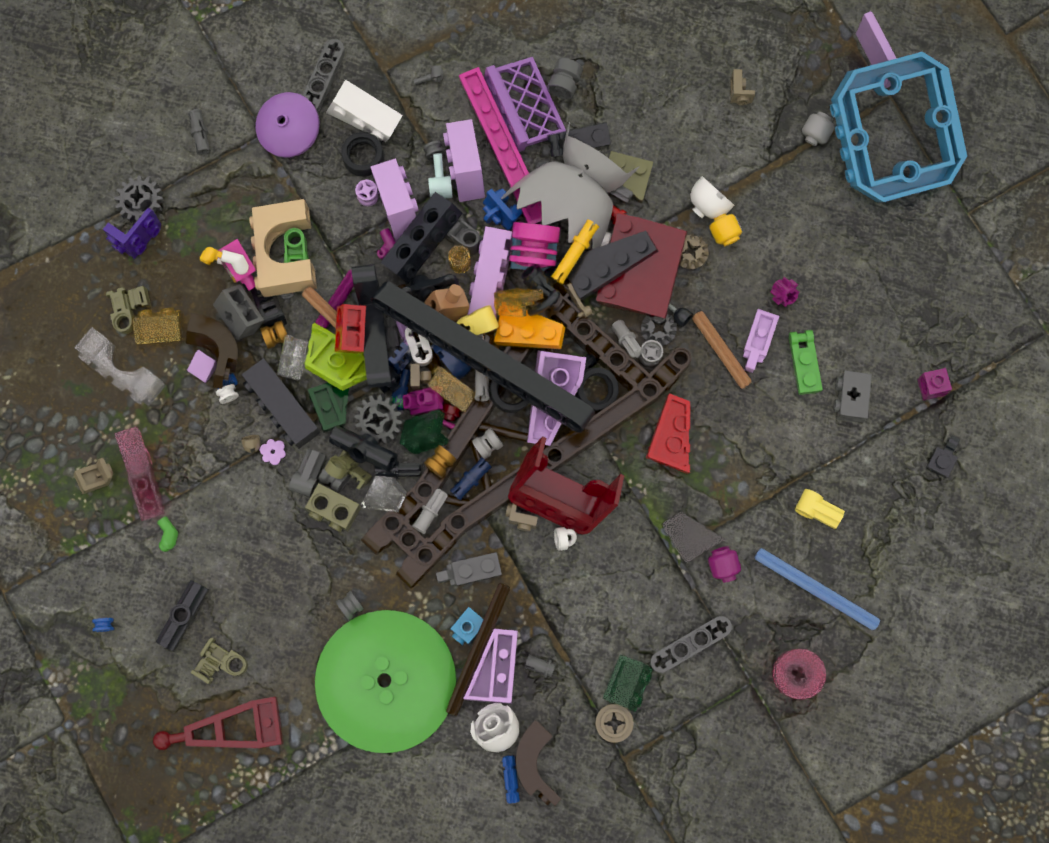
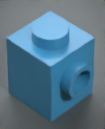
(467, 627)

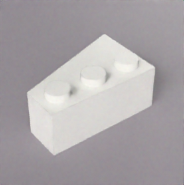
(364, 111)

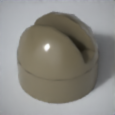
(250, 442)

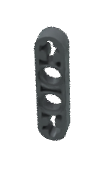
(324, 78)
(689, 642)

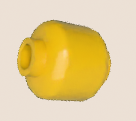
(725, 229)

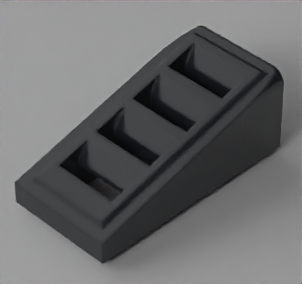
(272, 316)

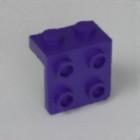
(138, 236)

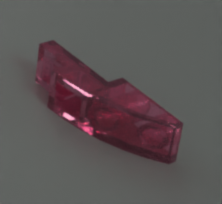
(140, 473)

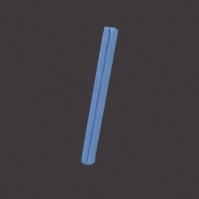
(817, 589)

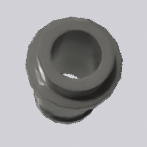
(540, 666)

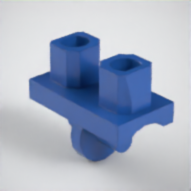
(497, 210)

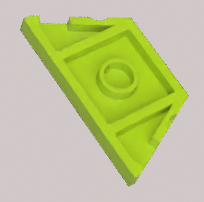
(336, 368)

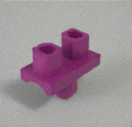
(422, 401)

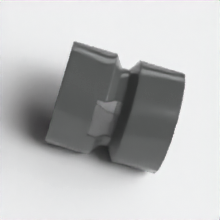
(566, 74)

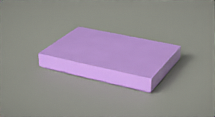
(874, 42)

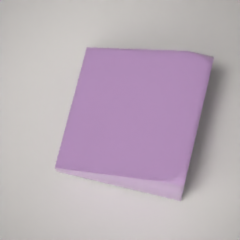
(202, 366)

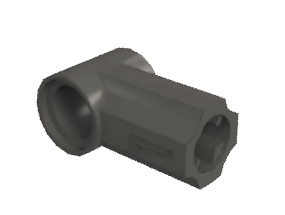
(306, 478)

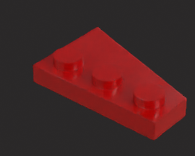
(671, 437)

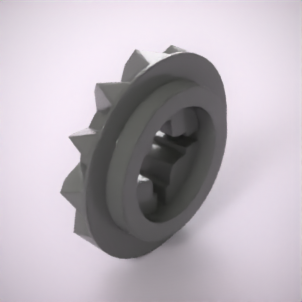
(664, 338)

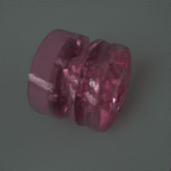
(811, 668)

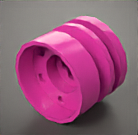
(534, 244)

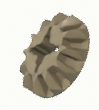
(701, 255)
(622, 714)

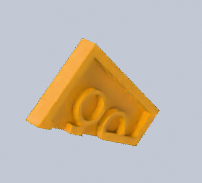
(529, 332)

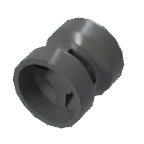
(336, 484)

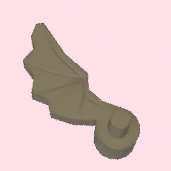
(585, 310)

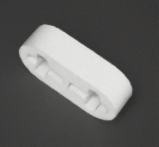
(413, 346)

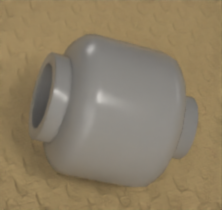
(818, 128)

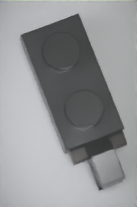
(471, 570)

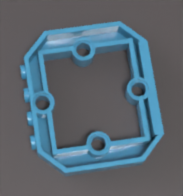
(948, 131)

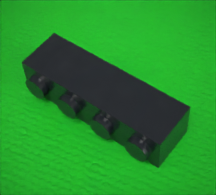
(280, 402)

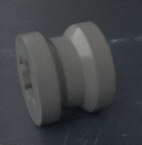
(349, 605)

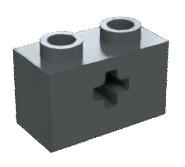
(238, 312)
(859, 385)

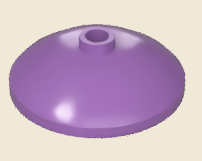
(297, 131)

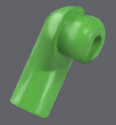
(169, 536)

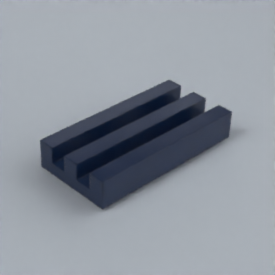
(405, 352)

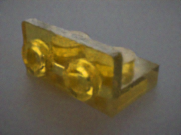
(514, 301)
(157, 326)
(451, 388)

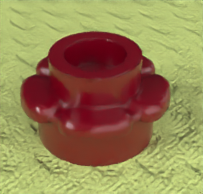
(450, 412)

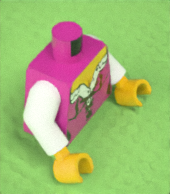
(234, 261)

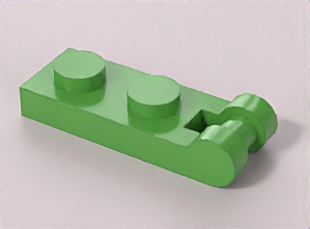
(805, 363)

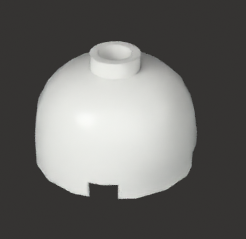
(709, 200)
(495, 727)

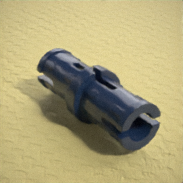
(471, 478)

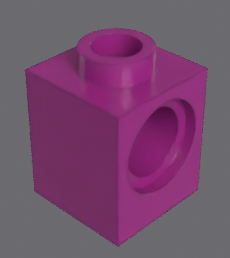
(934, 384)

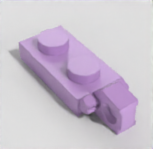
(759, 338)

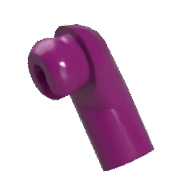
(388, 240)

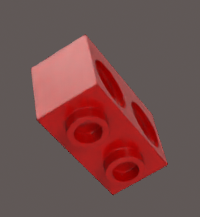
(350, 328)

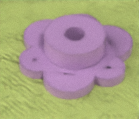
(266, 451)

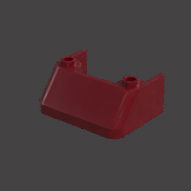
(561, 498)

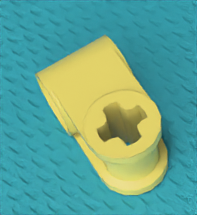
(480, 321)

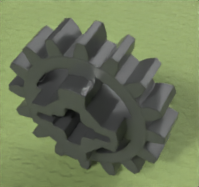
(132, 194)
(377, 410)

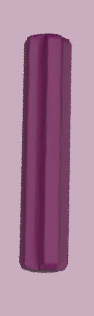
(338, 297)

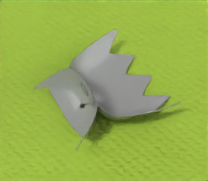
(568, 194)

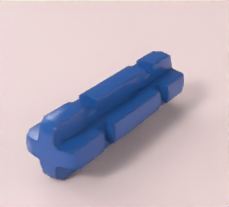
(510, 778)

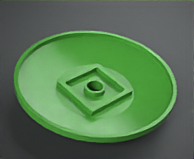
(419, 689)

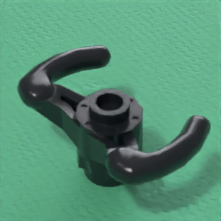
(536, 278)
(422, 286)

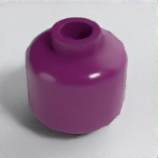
(724, 564)

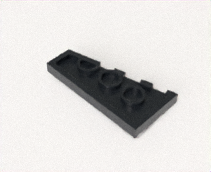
(608, 262)

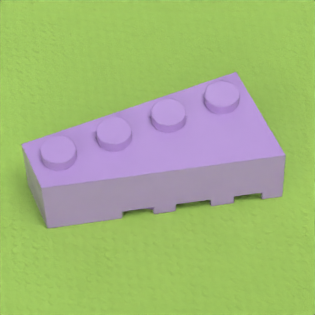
(491, 268)

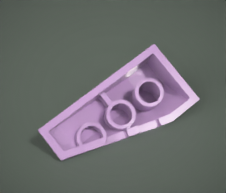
(567, 373)

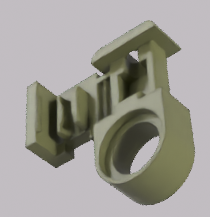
(126, 302)
(340, 466)
(214, 658)

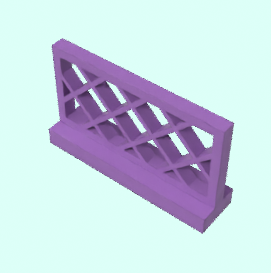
(506, 104)

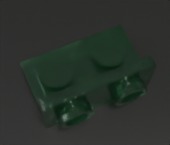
(423, 432)
(628, 683)

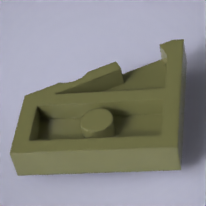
(638, 181)

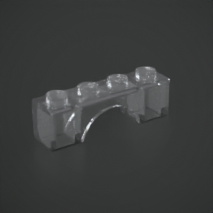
(99, 350)

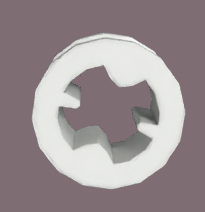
(227, 394)

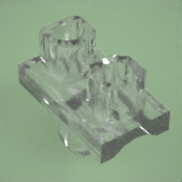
(292, 357)

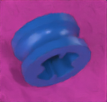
(103, 625)

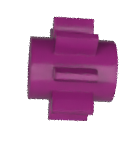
(785, 291)

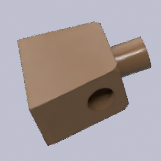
(449, 302)

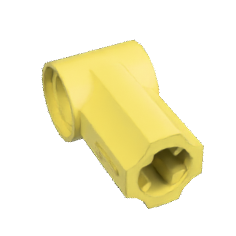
(813, 506)

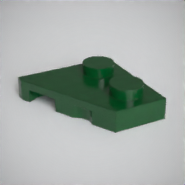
(329, 405)

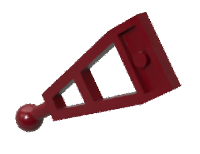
(266, 725)

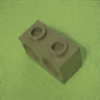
(335, 503)

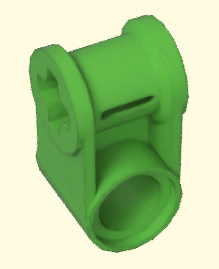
(295, 252)

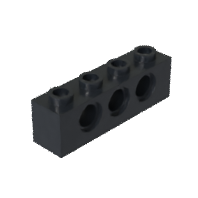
(421, 237)

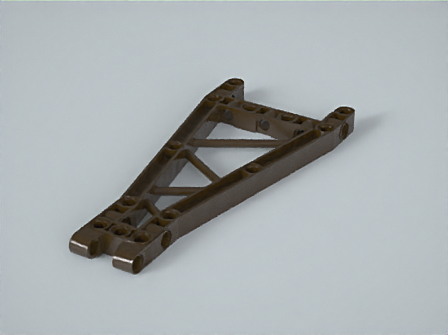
(494, 497)

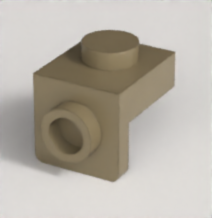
(94, 476)
(524, 521)

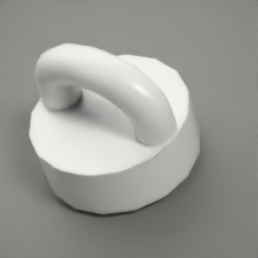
(561, 538)

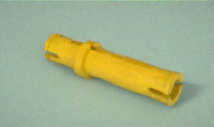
(576, 249)

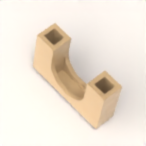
(269, 224)

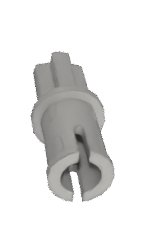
(626, 338)
(430, 511)

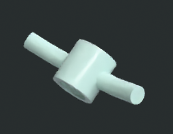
(439, 183)

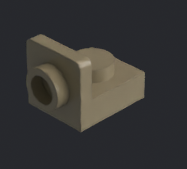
(737, 89)

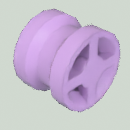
(366, 187)

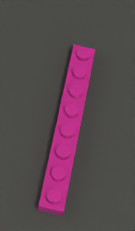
(498, 137)

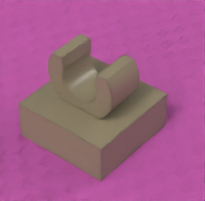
(418, 377)

